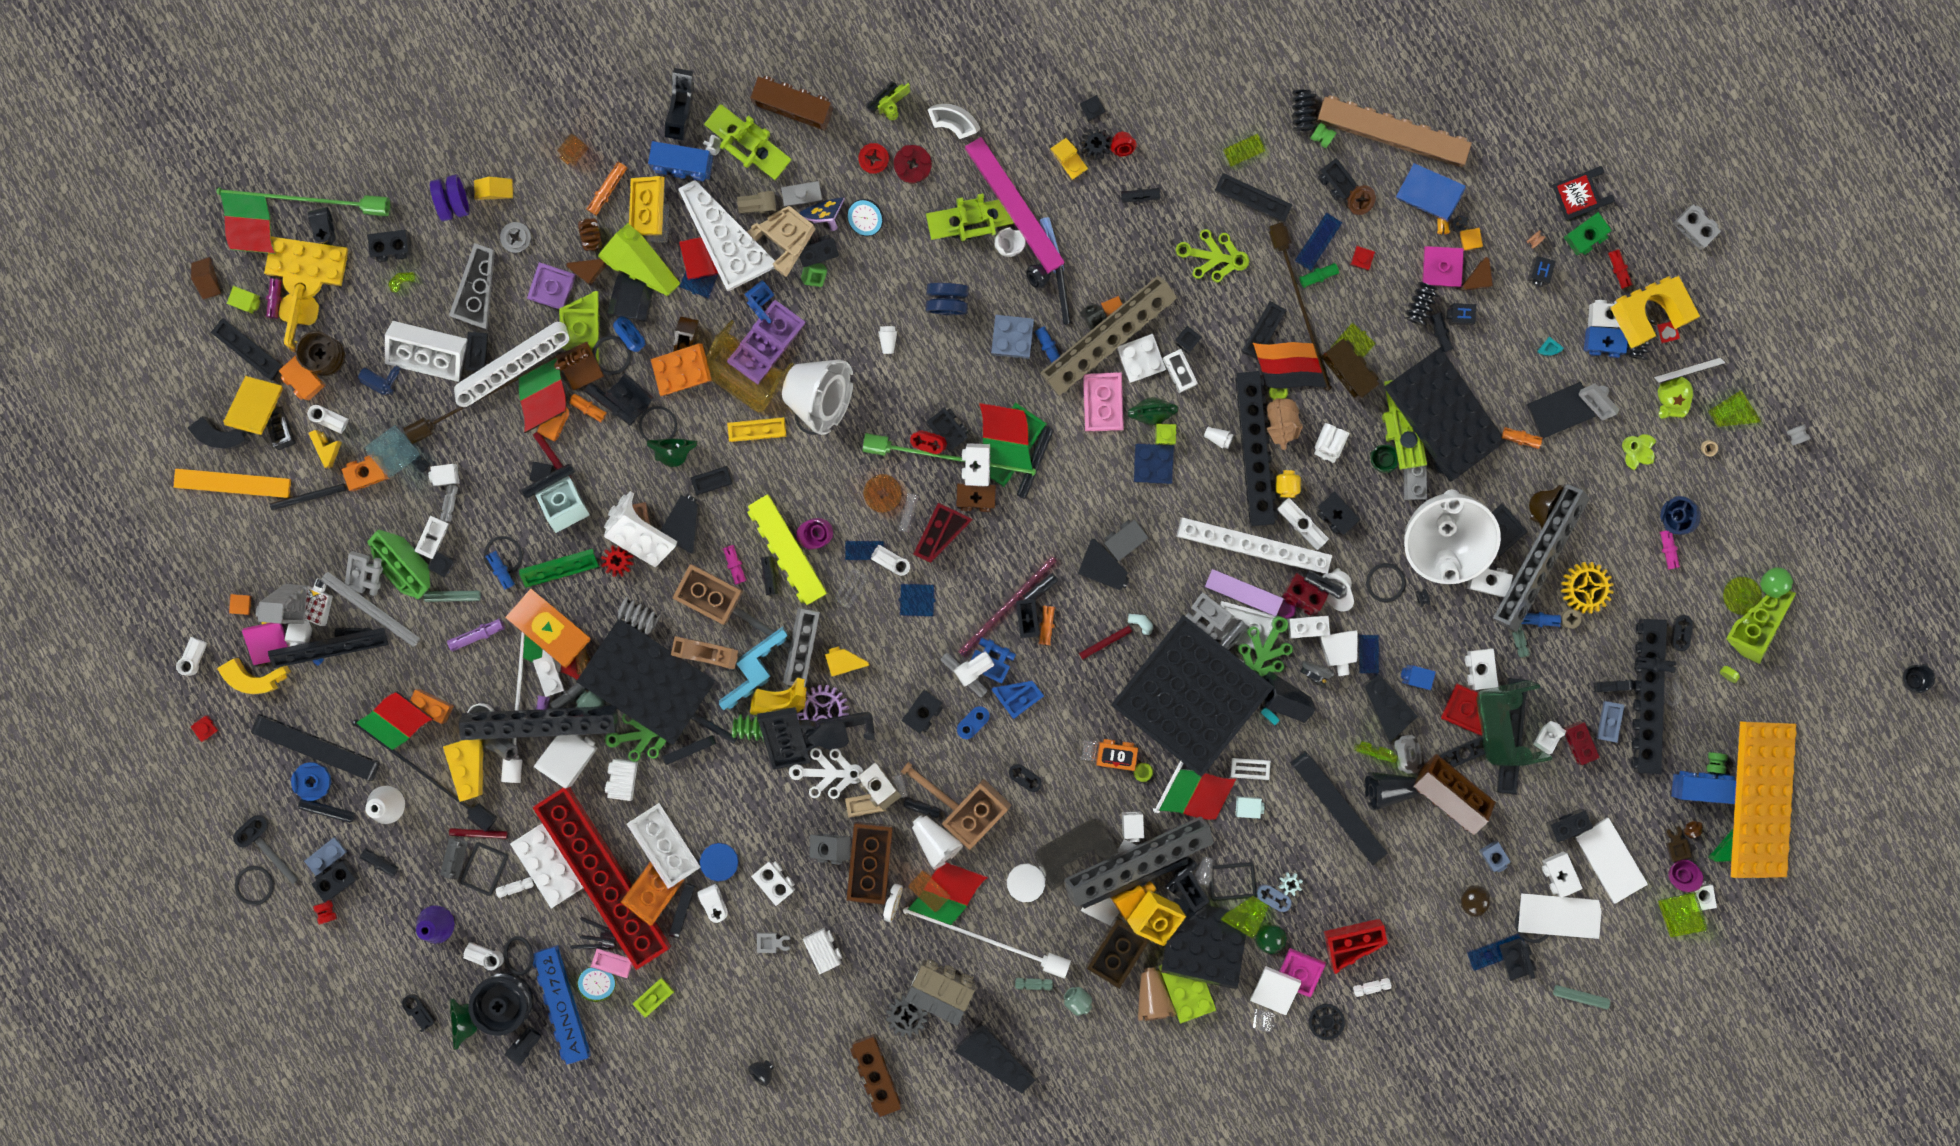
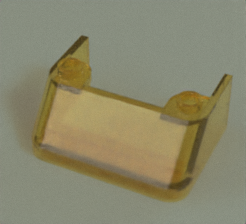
(736, 383)

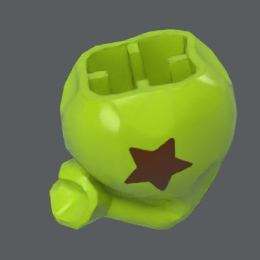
(1676, 397)

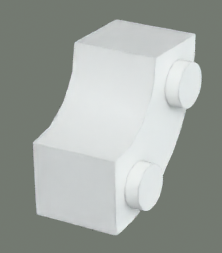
(954, 118)

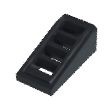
(285, 442)

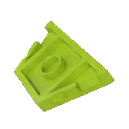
(582, 321)

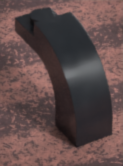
(681, 103)
(209, 435)

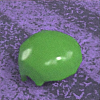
(1776, 582)

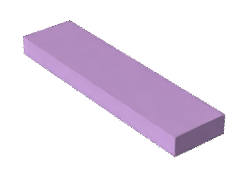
(1244, 592)

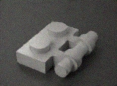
(357, 572)
(1212, 612)

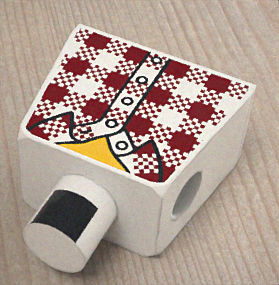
(318, 603)

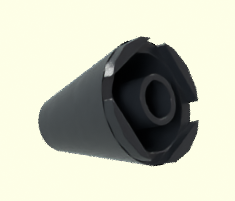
(1388, 789)

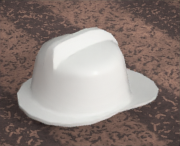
(1346, 599)

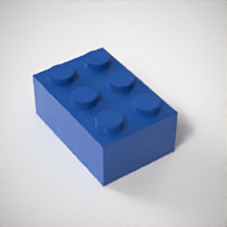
(680, 161)
(1704, 787)

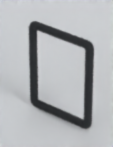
(470, 861)
(1234, 896)

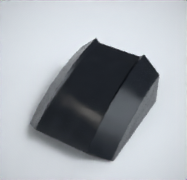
(630, 298)

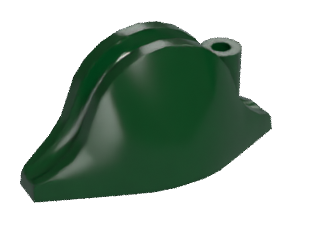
(1152, 411)
(671, 451)
(461, 1023)

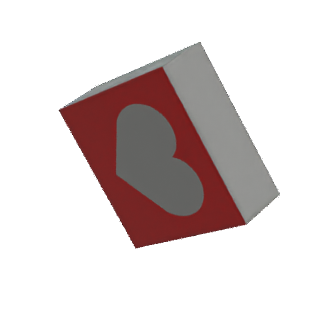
(1667, 332)

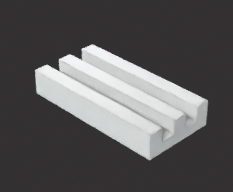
(1253, 761)

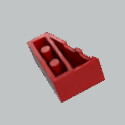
(1353, 942)

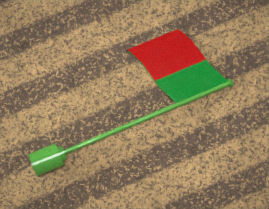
(249, 217)
(1002, 429)

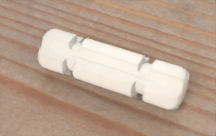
(514, 887)
(1372, 987)

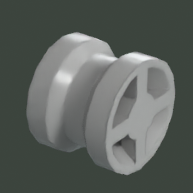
(1798, 434)

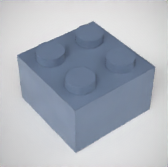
(1012, 336)

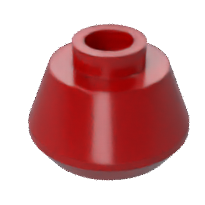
(1123, 144)

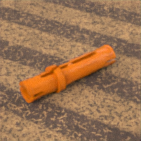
(608, 186)

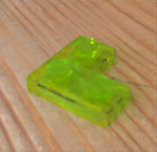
(1382, 753)

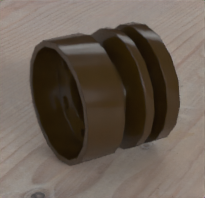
(312, 346)

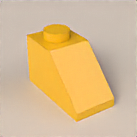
(843, 661)

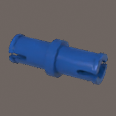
(1047, 344)
(500, 570)
(1542, 619)

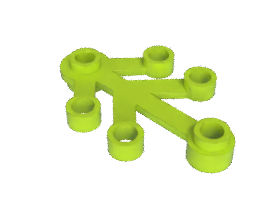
(1215, 256)

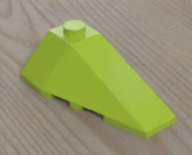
(633, 255)
(1758, 627)

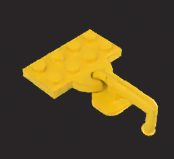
(301, 265)

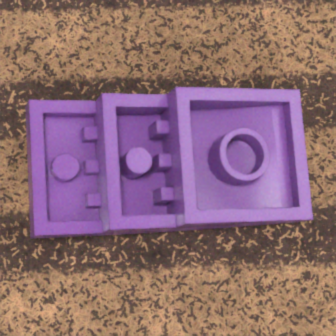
(766, 342)

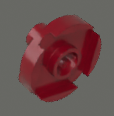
(907, 154)

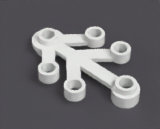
(829, 773)

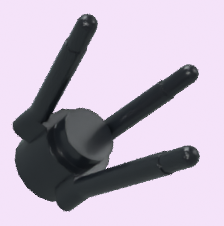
(605, 940)

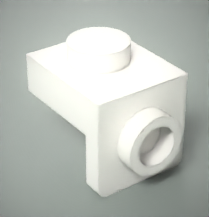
(1549, 737)

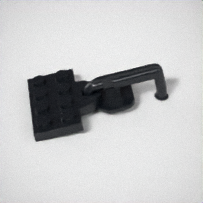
(790, 738)

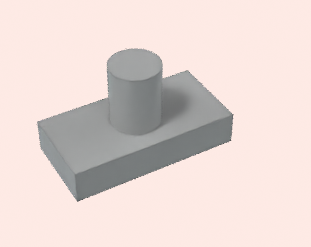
(801, 194)
(1598, 400)

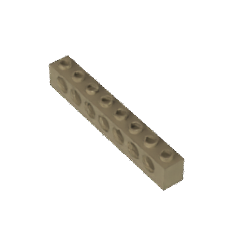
(1099, 336)

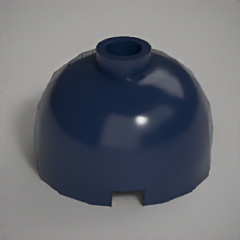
(1680, 515)

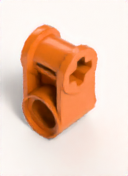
(554, 426)

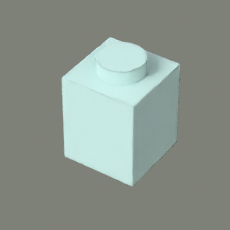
(1249, 807)

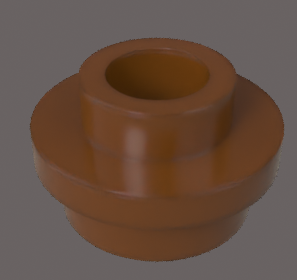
(1693, 829)

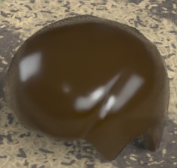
(1475, 901)

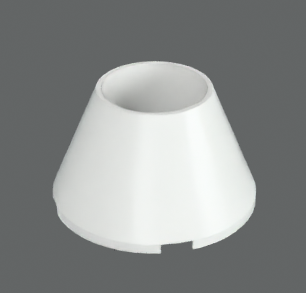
(819, 392)

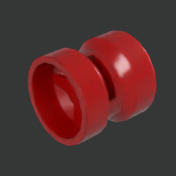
(327, 916)

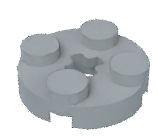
(1408, 754)

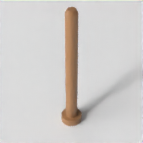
(929, 786)

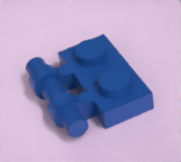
(1000, 669)

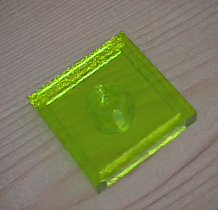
(1683, 914)

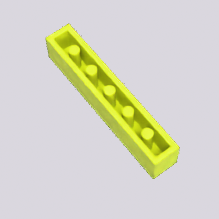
(787, 549)

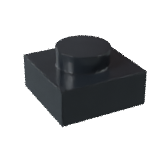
(1092, 108)

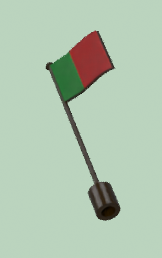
(539, 393)

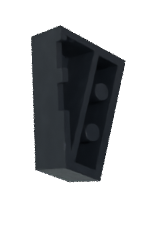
(1388, 707)

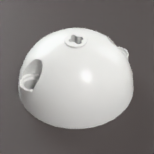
(1463, 545)

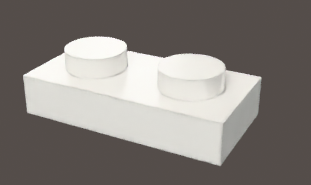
(548, 675)

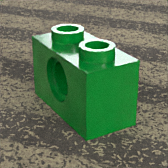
(1598, 229)

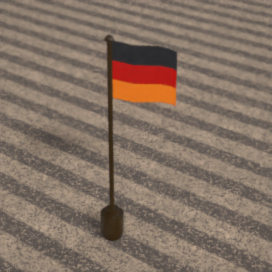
(1291, 362)

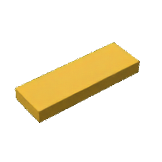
(756, 429)

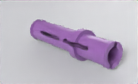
(481, 632)

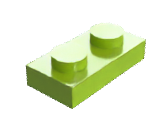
(653, 997)

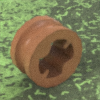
(1536, 239)

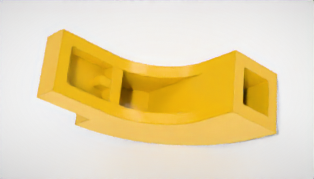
(238, 678)
(768, 701)

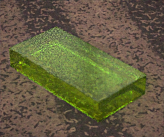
(1244, 150)

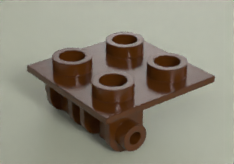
(579, 366)

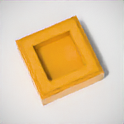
(1471, 239)

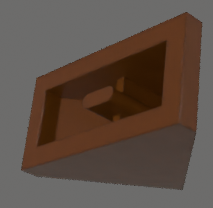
(587, 270)
(1480, 277)
(205, 278)

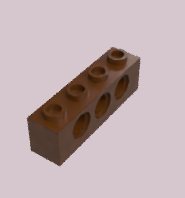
(891, 1102)

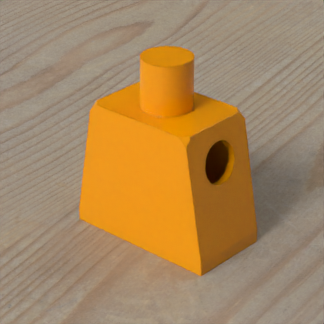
(1128, 900)

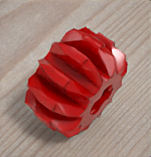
(623, 565)

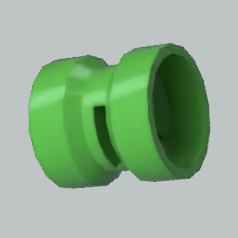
(1323, 135)
(1717, 758)

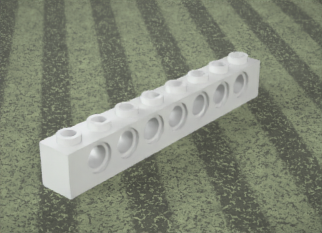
(1254, 546)

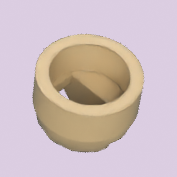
(1712, 446)

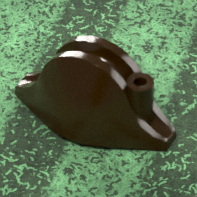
(1542, 504)

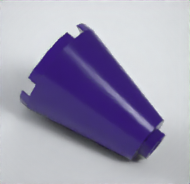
(435, 924)

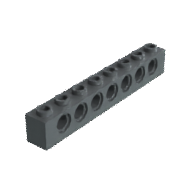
(1541, 557)
(1138, 861)

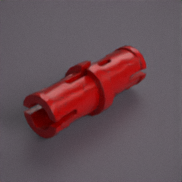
(1620, 269)

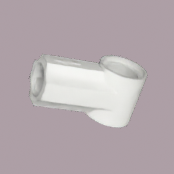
(329, 419)
(889, 560)
(192, 654)
(971, 670)
(482, 956)

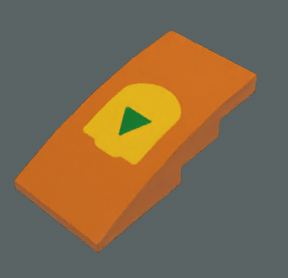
(548, 628)

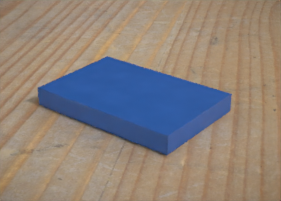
(1431, 192)

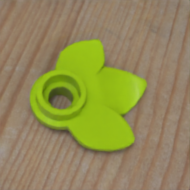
(1641, 452)

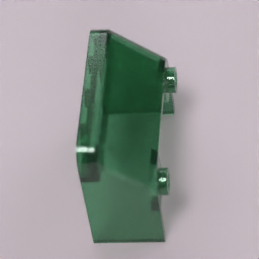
(1496, 725)

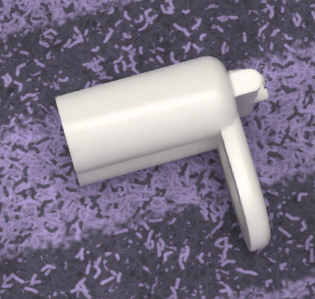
(1330, 443)

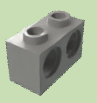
(1693, 231)
(1415, 483)

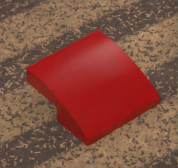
(697, 259)

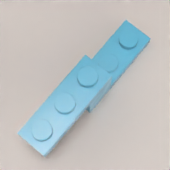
(753, 669)

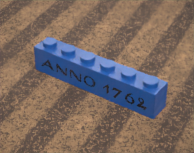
(561, 1005)

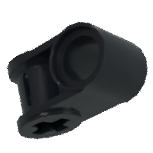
(322, 222)

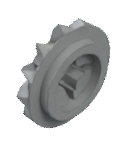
(514, 228)

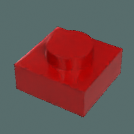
(1362, 258)
(204, 728)

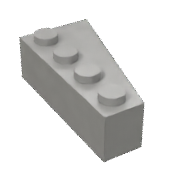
(475, 288)
(284, 605)

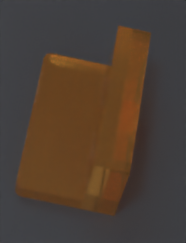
(929, 891)

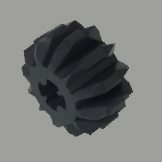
(1090, 147)

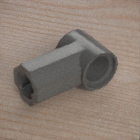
(501, 746)

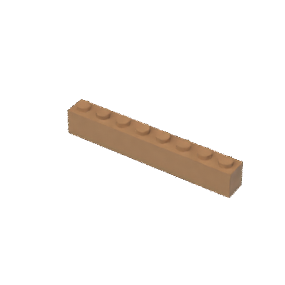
(1393, 131)

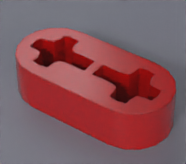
(929, 438)

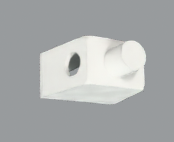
(1340, 650)

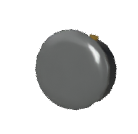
(1317, 673)

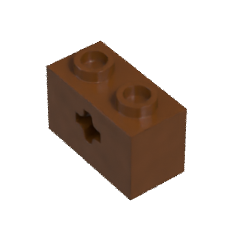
(984, 505)

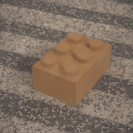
(707, 594)

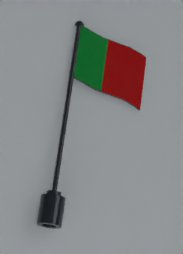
(393, 725)

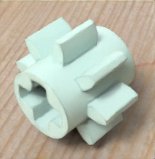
(1291, 889)

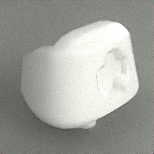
(713, 144)

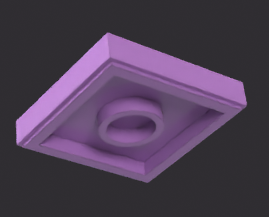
(551, 286)

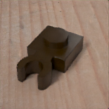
(1678, 847)

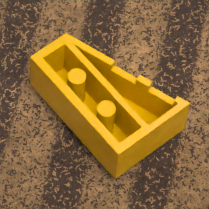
(466, 767)

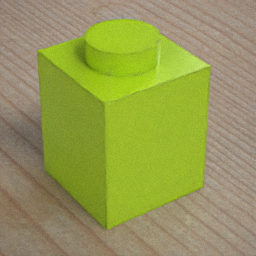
(244, 300)
(1165, 434)

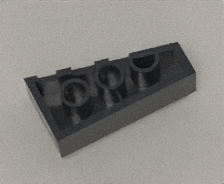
(993, 1056)

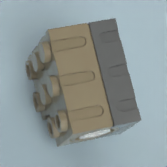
(941, 991)

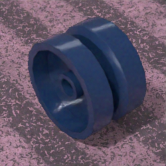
(947, 295)

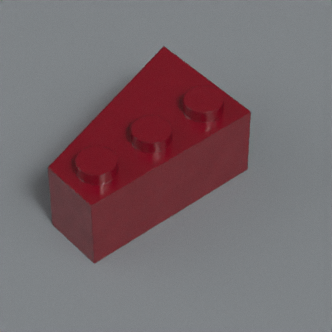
(940, 532)

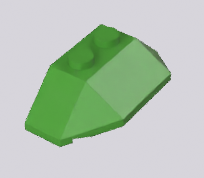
(401, 563)

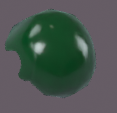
(1389, 459)
(1271, 939)

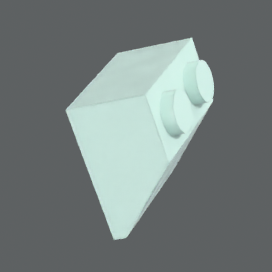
(562, 504)

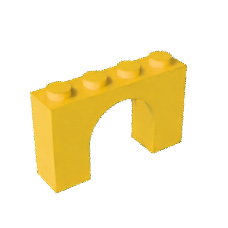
(1669, 294)

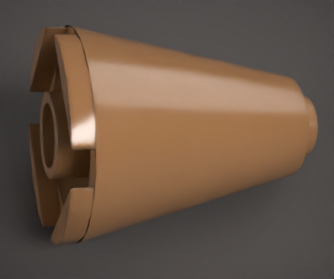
(1154, 997)

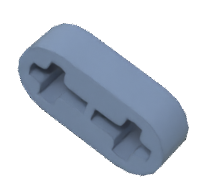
(1276, 894)

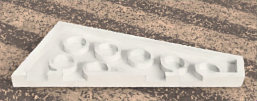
(729, 245)

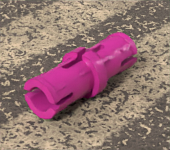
(1669, 549)
(734, 564)

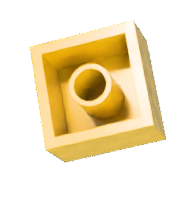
(1156, 918)

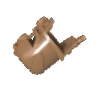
(1284, 421)

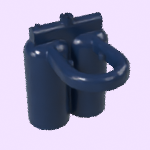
(377, 382)

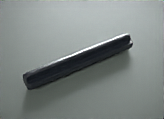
(1035, 461)

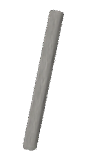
(370, 609)

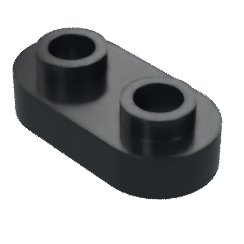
(251, 830)

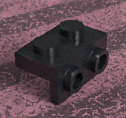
(1337, 180)
(819, 251)
(945, 426)

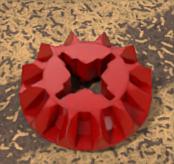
(869, 150)

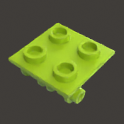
(888, 105)

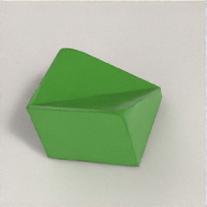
(814, 275)

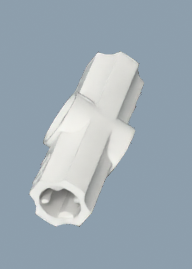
(1311, 532)

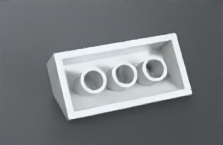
(425, 351)

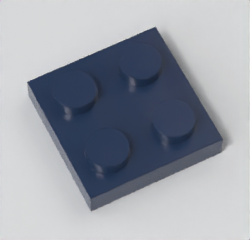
(1153, 463)

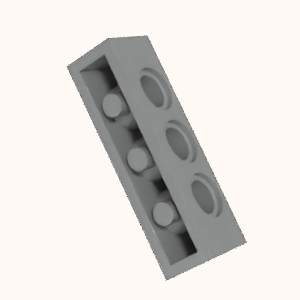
(801, 645)

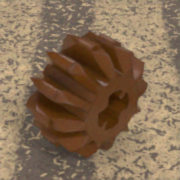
(590, 234)

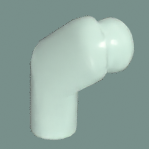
(1143, 622)

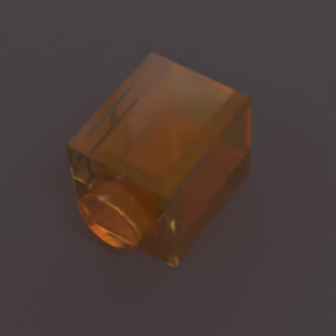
(572, 150)

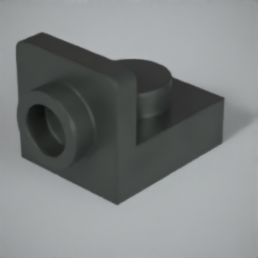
(1093, 315)

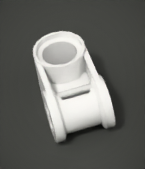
(711, 899)

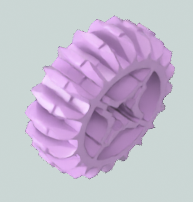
(835, 699)

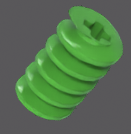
(746, 727)

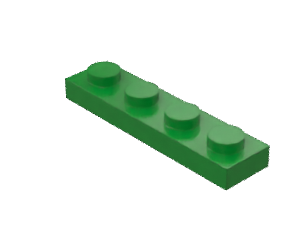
(559, 568)

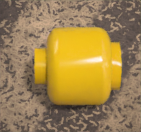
(1288, 484)

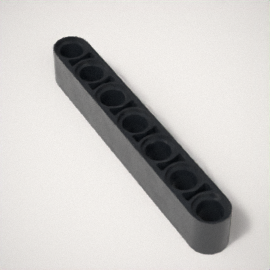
(315, 748)
(1339, 808)

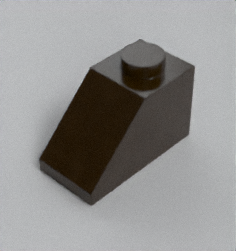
(685, 333)

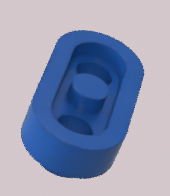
(629, 334)
(972, 722)

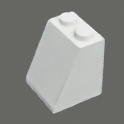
(566, 758)

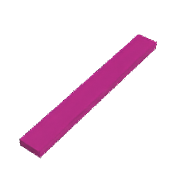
(1014, 205)

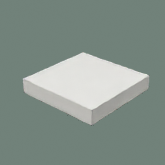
(1275, 990)

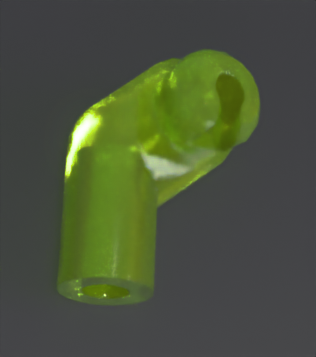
(399, 278)

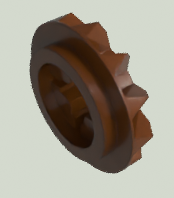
(1366, 204)

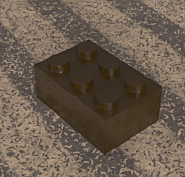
(1350, 369)
(1117, 953)

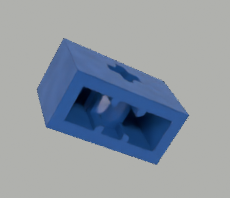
(1594, 344)
(1417, 677)

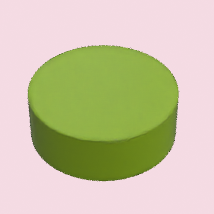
(1278, 393)
(1730, 674)
(1143, 772)

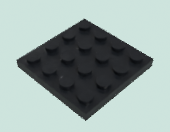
(1205, 948)

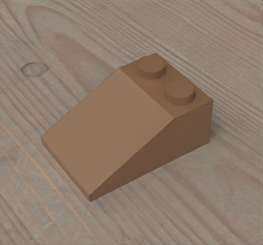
(976, 814)

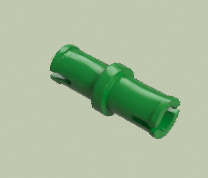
(1319, 275)

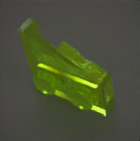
(1734, 411)
(1247, 916)

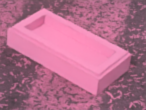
(611, 963)

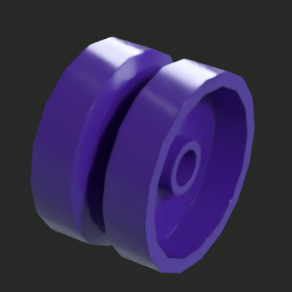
(449, 197)

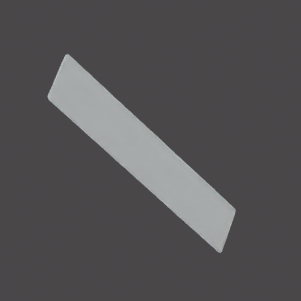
(1688, 370)

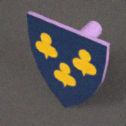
(824, 212)

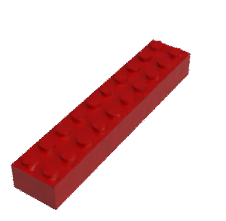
(599, 875)

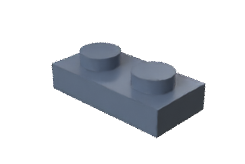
(1610, 721)
(325, 856)

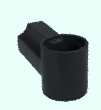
(520, 1050)

